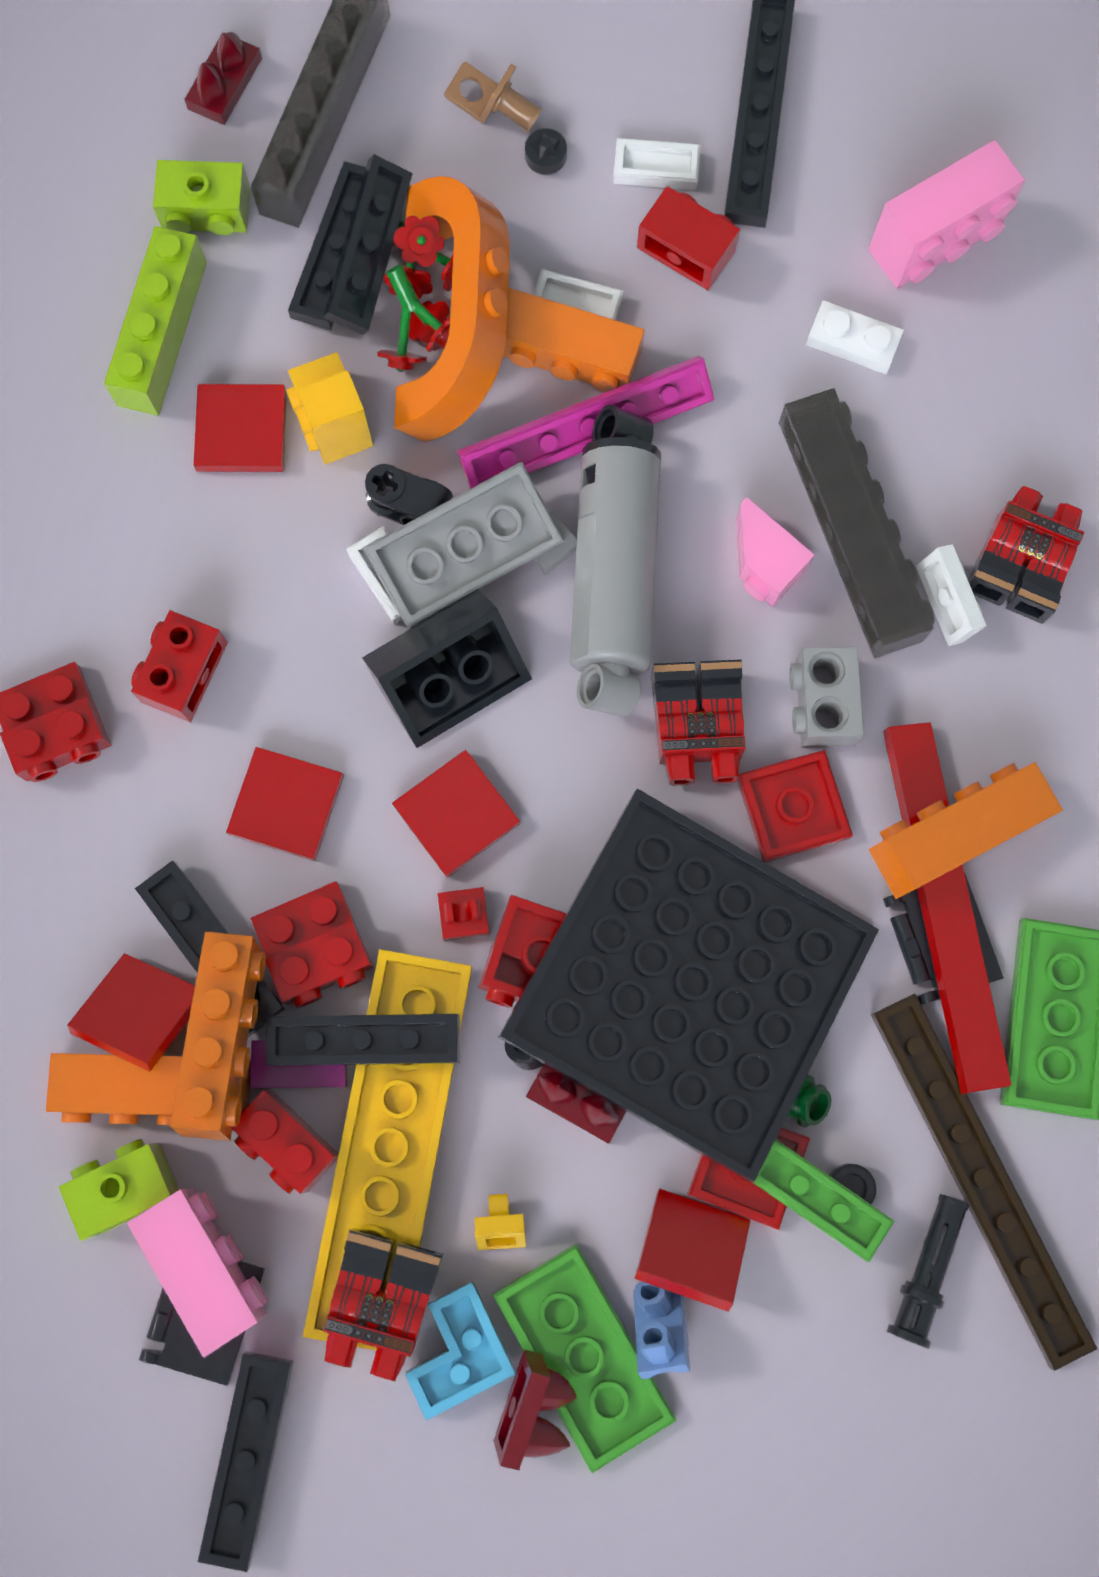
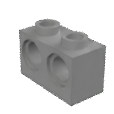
(839, 698)

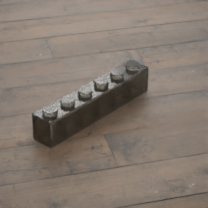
(318, 108)
(856, 523)

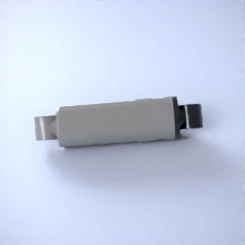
(615, 561)

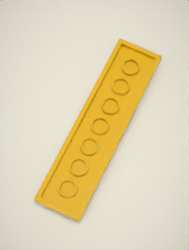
(389, 1128)

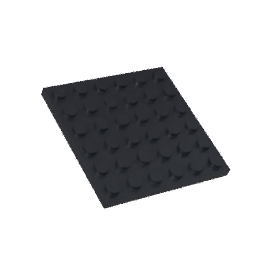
(690, 985)

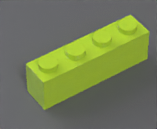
(156, 321)

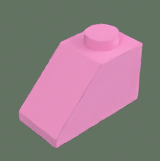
(767, 554)

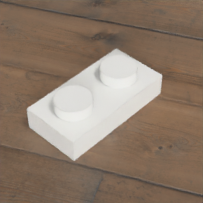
(854, 337)
(950, 595)

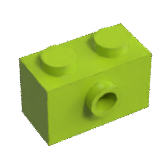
(201, 196)
(118, 1190)

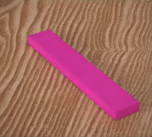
(570, 429)

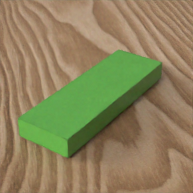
(823, 1201)

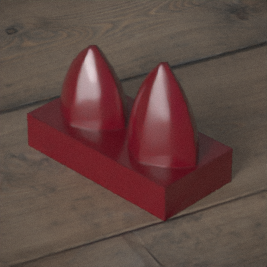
(223, 78)
(575, 1104)
(520, 1429)

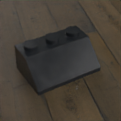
(448, 667)

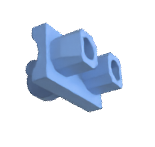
(660, 1331)

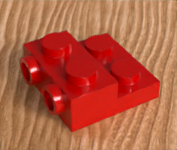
(51, 723)
(312, 945)
(517, 949)

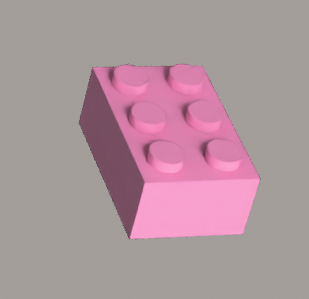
(946, 215)
(199, 1268)

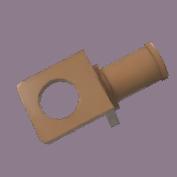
(494, 97)

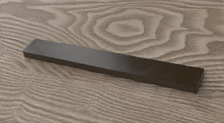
(984, 1183)

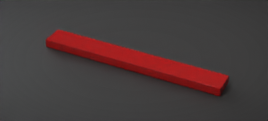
(949, 923)

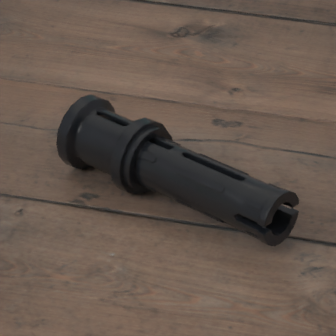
(948, 1213)

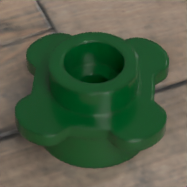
(811, 1103)

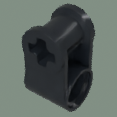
(410, 494)

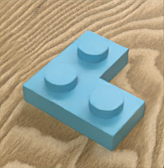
(473, 1355)

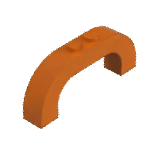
(478, 314)

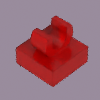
(463, 913)

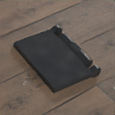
(915, 947)
(181, 1351)

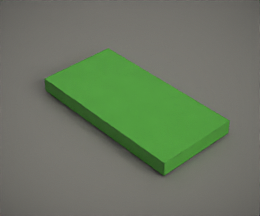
(1054, 1021)
(573, 1325)

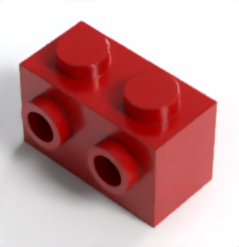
(688, 237)
(178, 665)
(285, 1142)

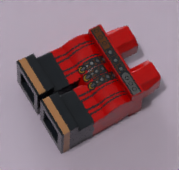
(1032, 540)
(704, 734)
(378, 1316)

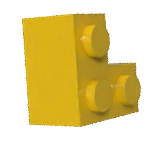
(328, 408)

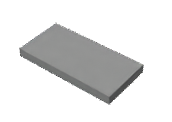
(463, 544)

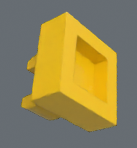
(499, 1228)

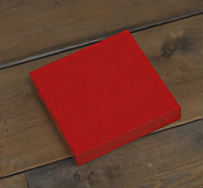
(240, 428)
(285, 803)
(794, 806)
(456, 813)
(134, 1012)
(729, 1191)
(693, 1250)

